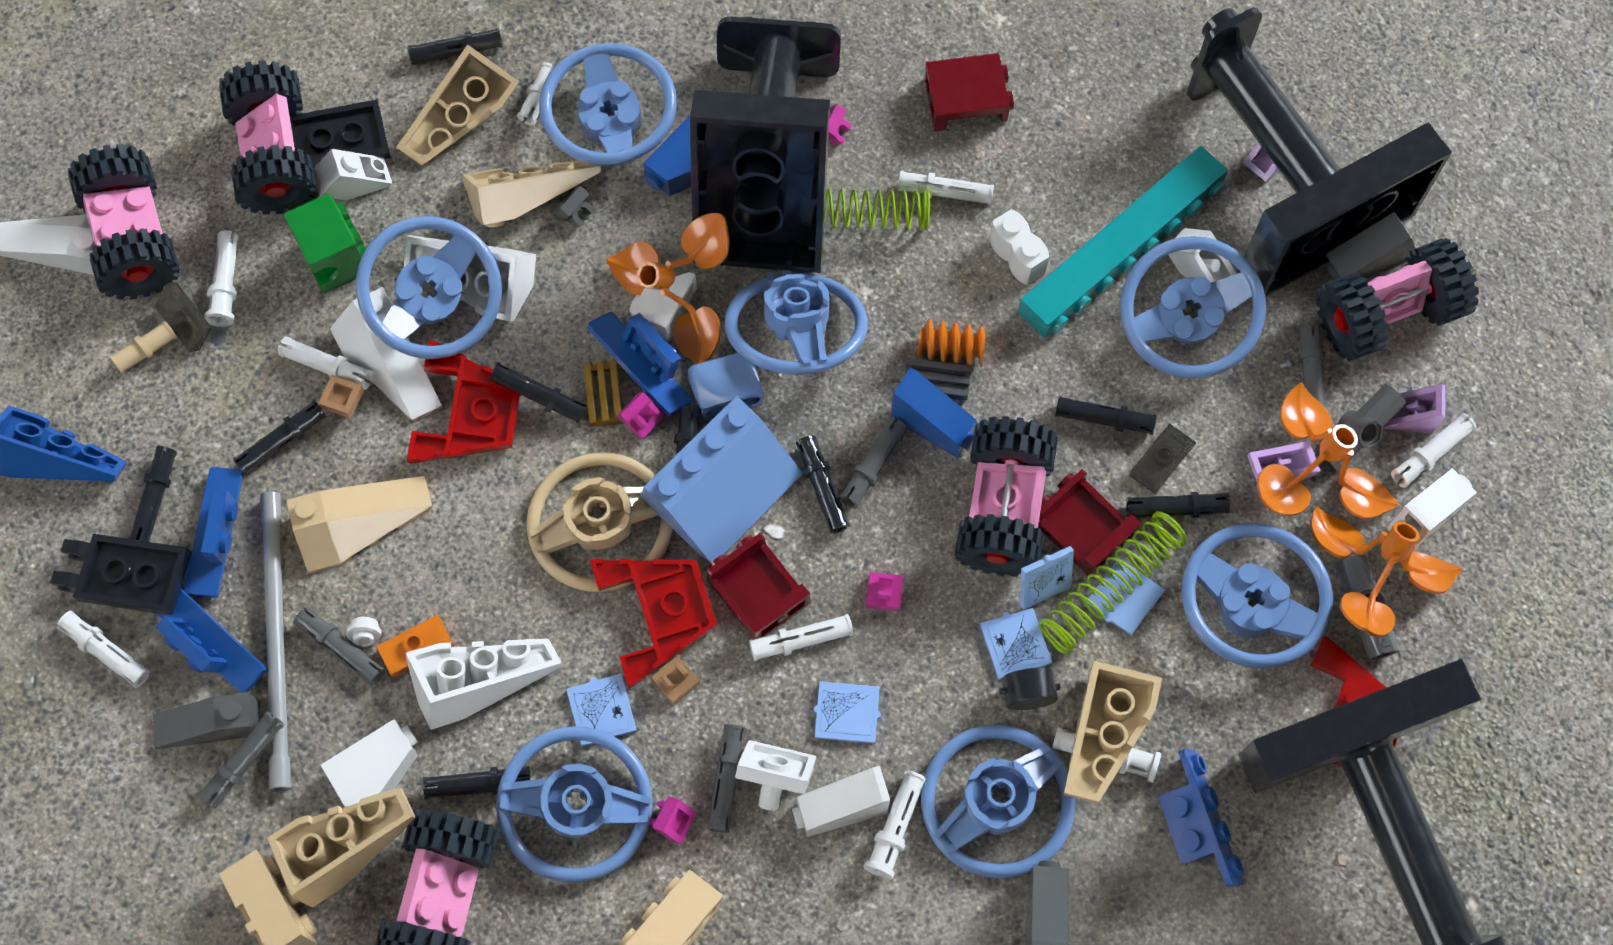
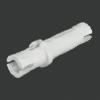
(983, 193)
(324, 362)
(1424, 458)
(800, 637)
(92, 640)

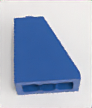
(670, 164)
(932, 414)

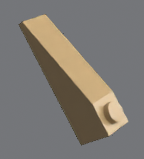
(461, 102)
(506, 195)
(347, 519)
(1110, 722)
(330, 849)

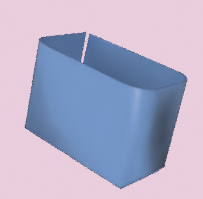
(721, 380)

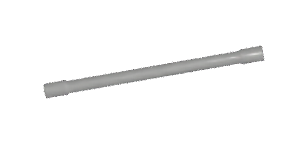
(271, 519)

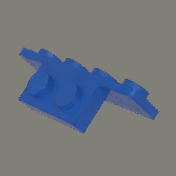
(644, 357)
(214, 532)
(209, 644)
(1196, 822)

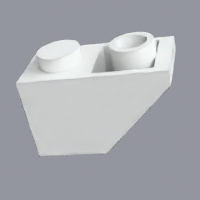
(350, 174)

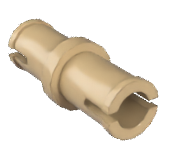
(143, 347)

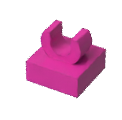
(836, 121)
(641, 415)
(884, 591)
(673, 819)

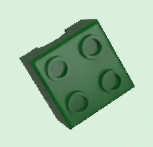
(327, 241)

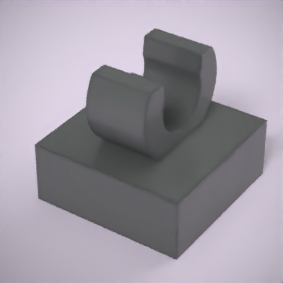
(571, 204)

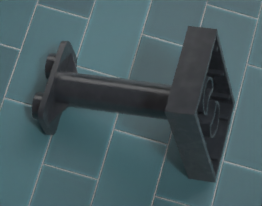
(766, 150)
(1328, 200)
(1362, 742)

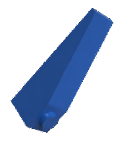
(40, 452)

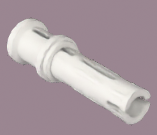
(221, 292)
(1137, 761)
(890, 840)

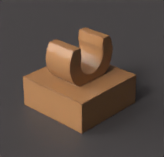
(341, 396)
(675, 680)

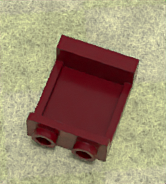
(967, 89)
(1085, 522)
(757, 587)

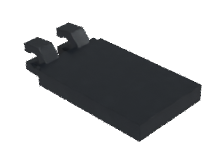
(343, 128)
(125, 573)

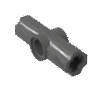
(1369, 421)
(1357, 577)

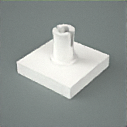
(775, 770)

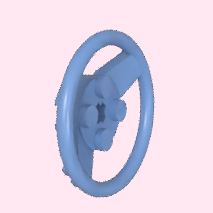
(605, 96)
(440, 271)
(1211, 298)
(797, 312)
(1275, 609)
(547, 801)
(982, 814)

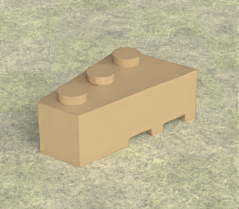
(266, 902)
(680, 915)

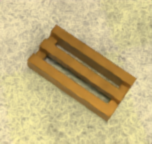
(600, 368)

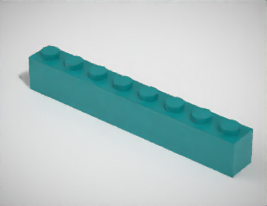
(1122, 242)

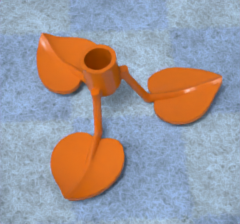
(640, 268)
(1286, 496)
(1398, 545)

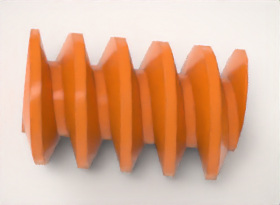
(952, 342)

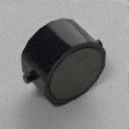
(1029, 688)

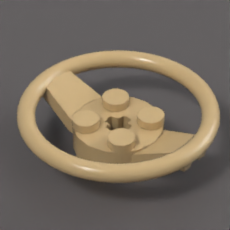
(574, 520)

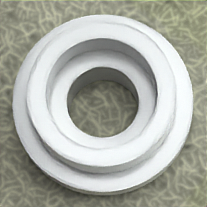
(363, 631)

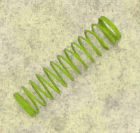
(923, 222)
(1161, 532)

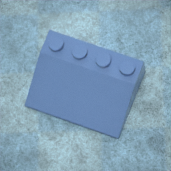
(722, 481)

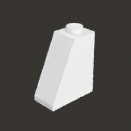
(1436, 504)
(372, 763)
(842, 803)

